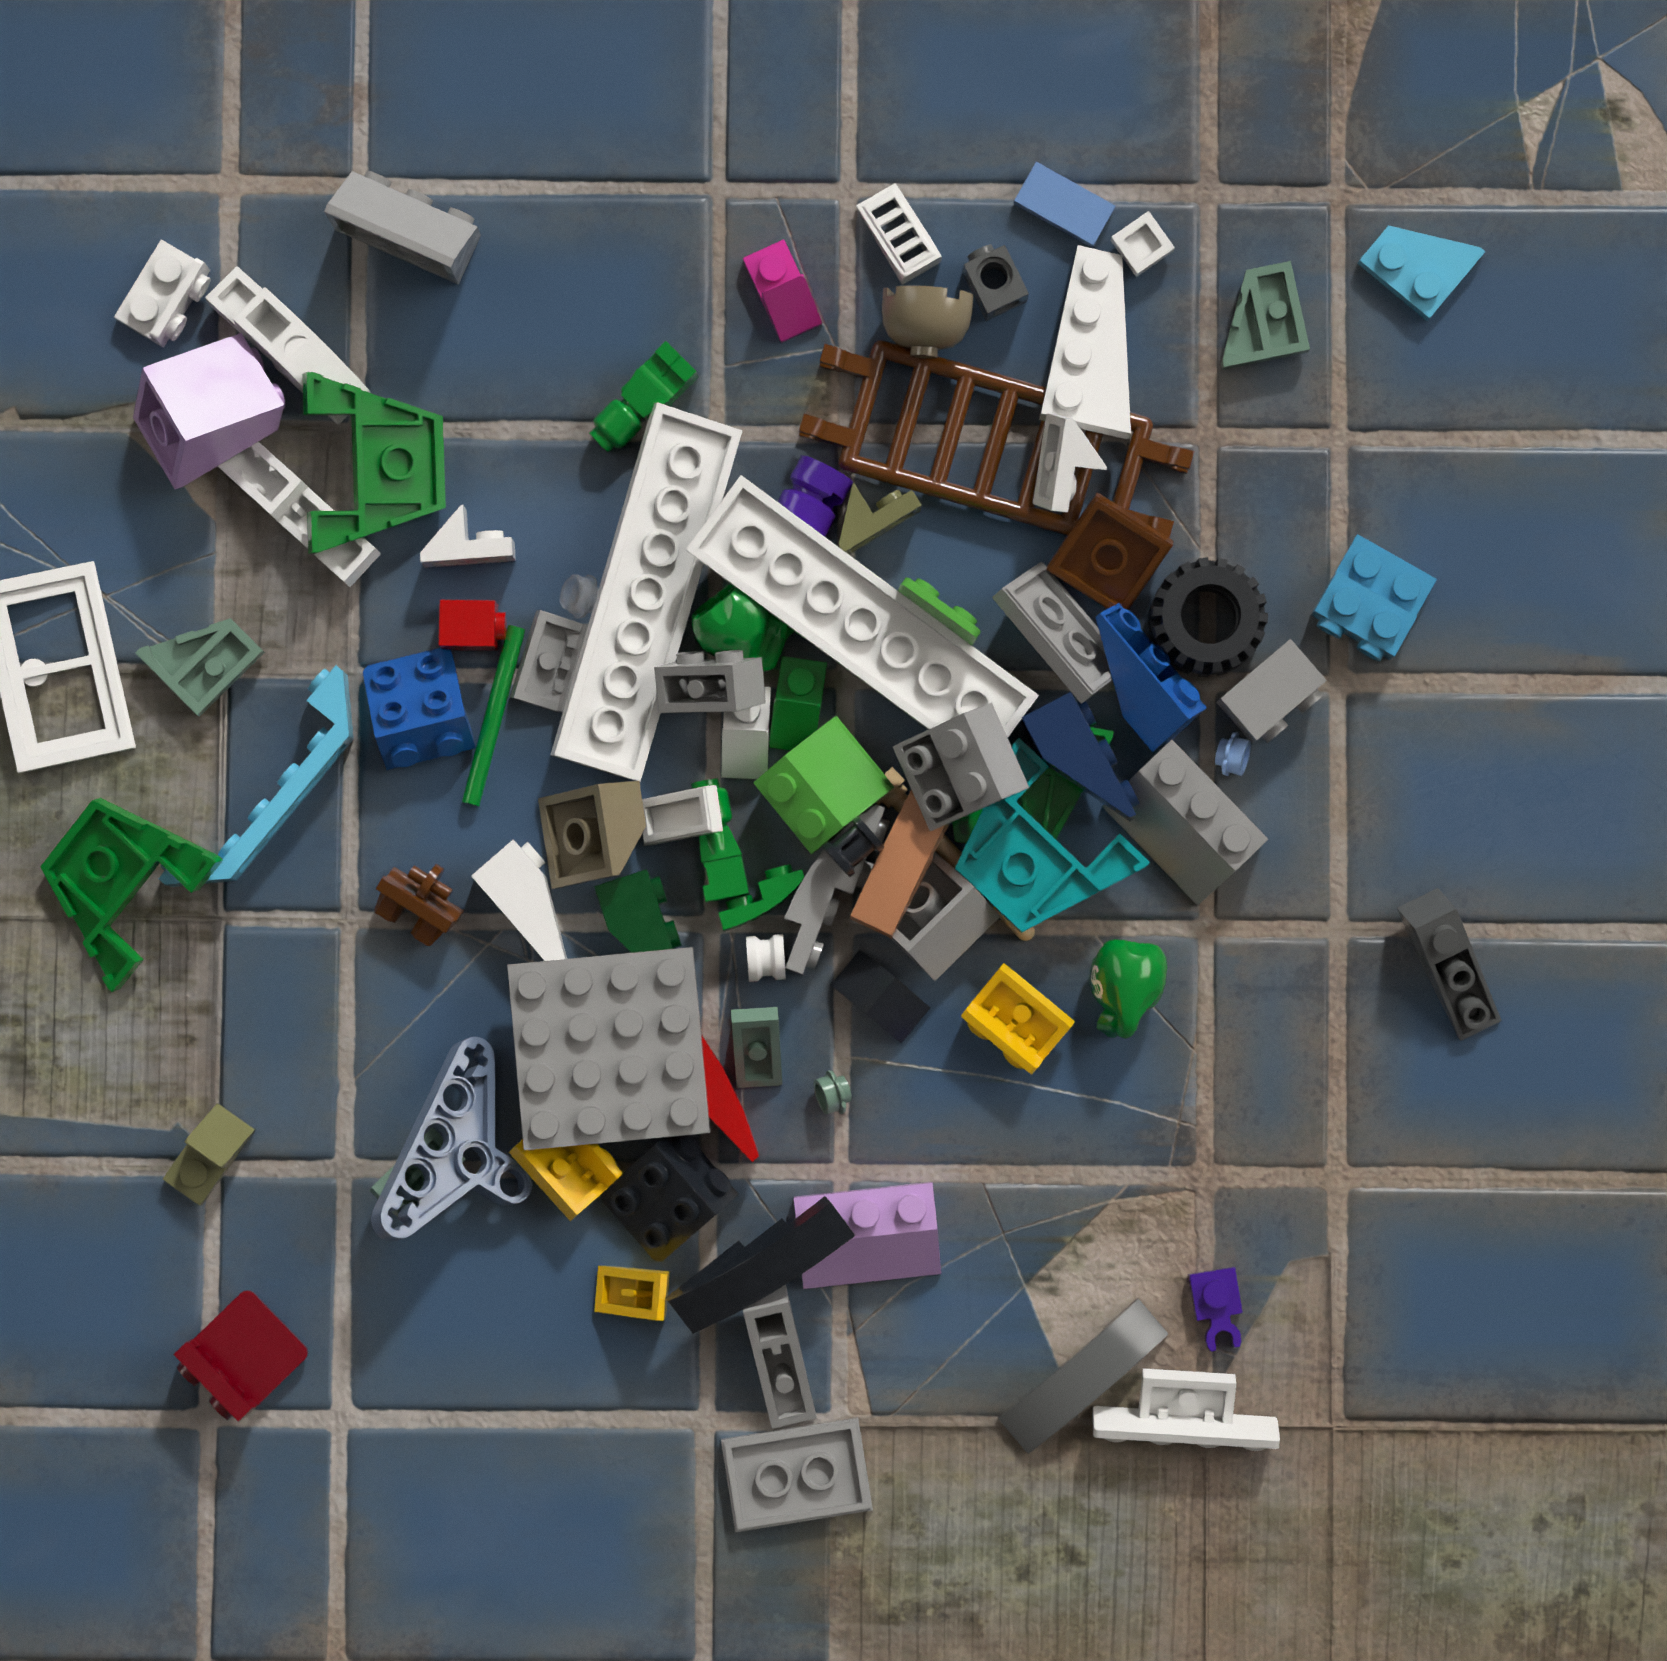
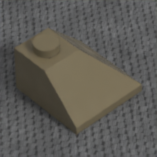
(591, 831)

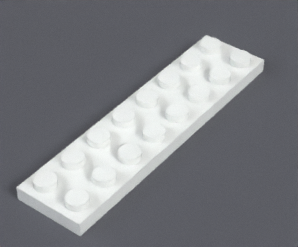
(645, 592)
(852, 612)

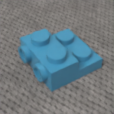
(1372, 599)

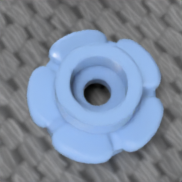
(1233, 754)

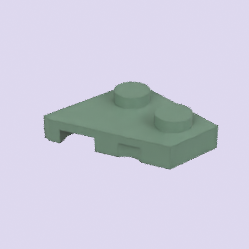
(1266, 318)
(202, 662)

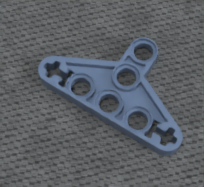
(462, 1129)

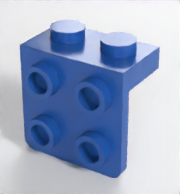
(417, 708)

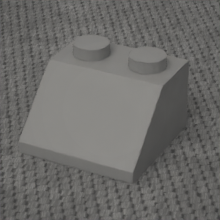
(942, 919)

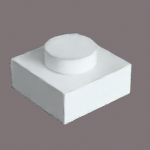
(1142, 243)

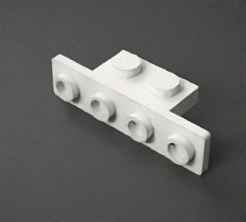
(1186, 1410)

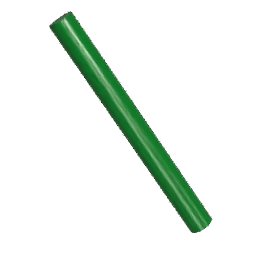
(493, 715)

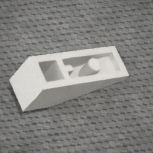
(524, 897)

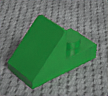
(797, 702)

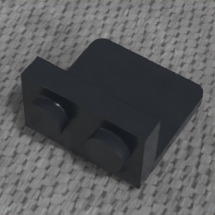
(668, 1195)

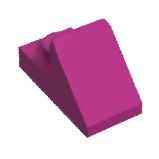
(782, 291)

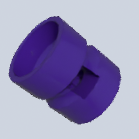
(815, 493)

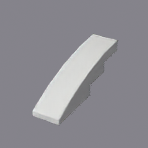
(289, 501)

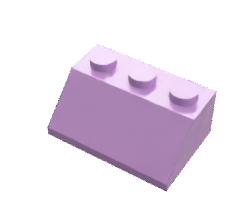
(891, 1240)

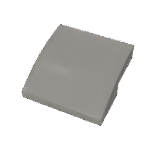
(549, 661)

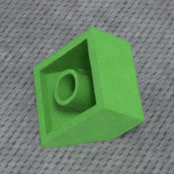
(823, 784)

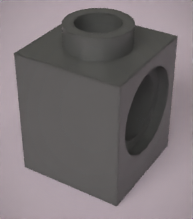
(994, 301)

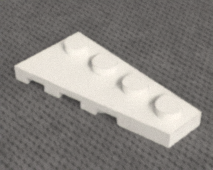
(1091, 348)

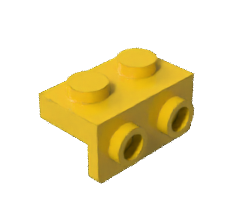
(1016, 1019)
(569, 1173)

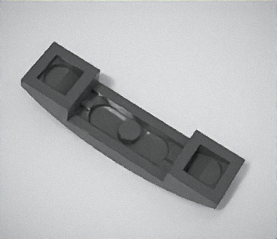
(1083, 1376)

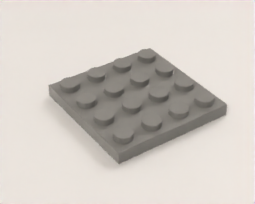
(608, 1048)

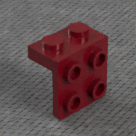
(241, 1356)

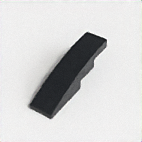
(760, 1268)

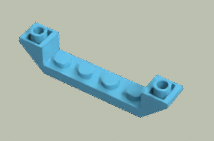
(332, 699)

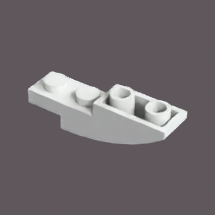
(277, 332)

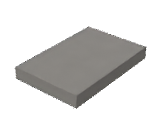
(1057, 630)
(796, 1474)

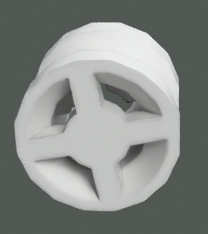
(765, 957)

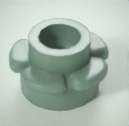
(832, 1093)

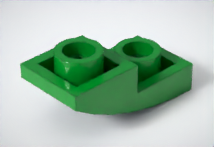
(779, 885)

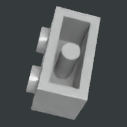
(710, 684)
(1272, 692)

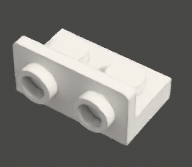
(163, 294)

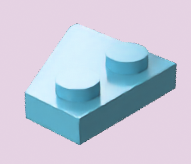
(1419, 266)

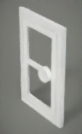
(118, 733)

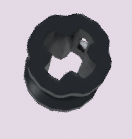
(853, 846)

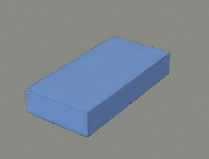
(1064, 204)

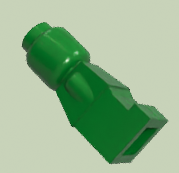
(658, 380)
(722, 854)

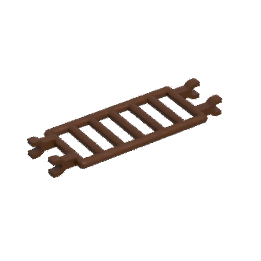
(979, 497)

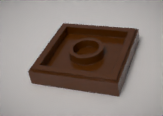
(1109, 554)

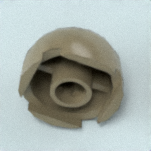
(926, 318)

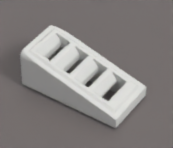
(916, 265)

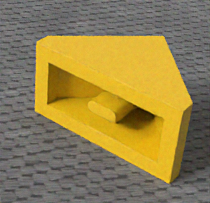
(632, 1292)

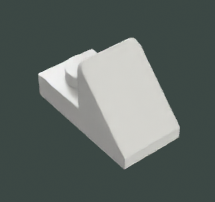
(1061, 451)
(454, 548)
(746, 741)

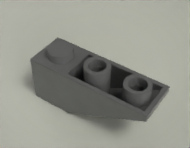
(1449, 962)

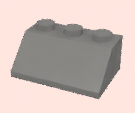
(404, 225)
(1188, 824)

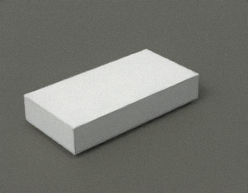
(681, 815)

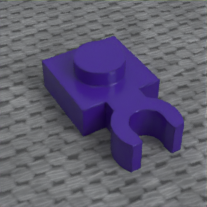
(1216, 1298)

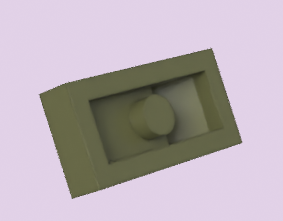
(864, 526)
(208, 1154)

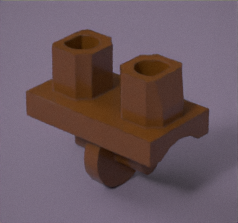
(421, 895)

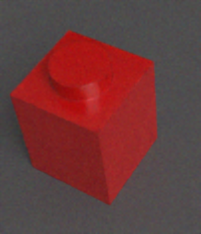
(471, 625)

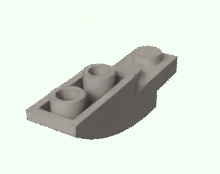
(814, 899)

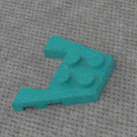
(1026, 868)

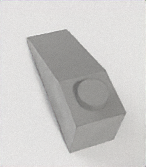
(779, 1359)

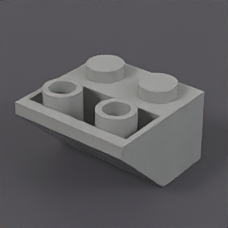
(960, 766)

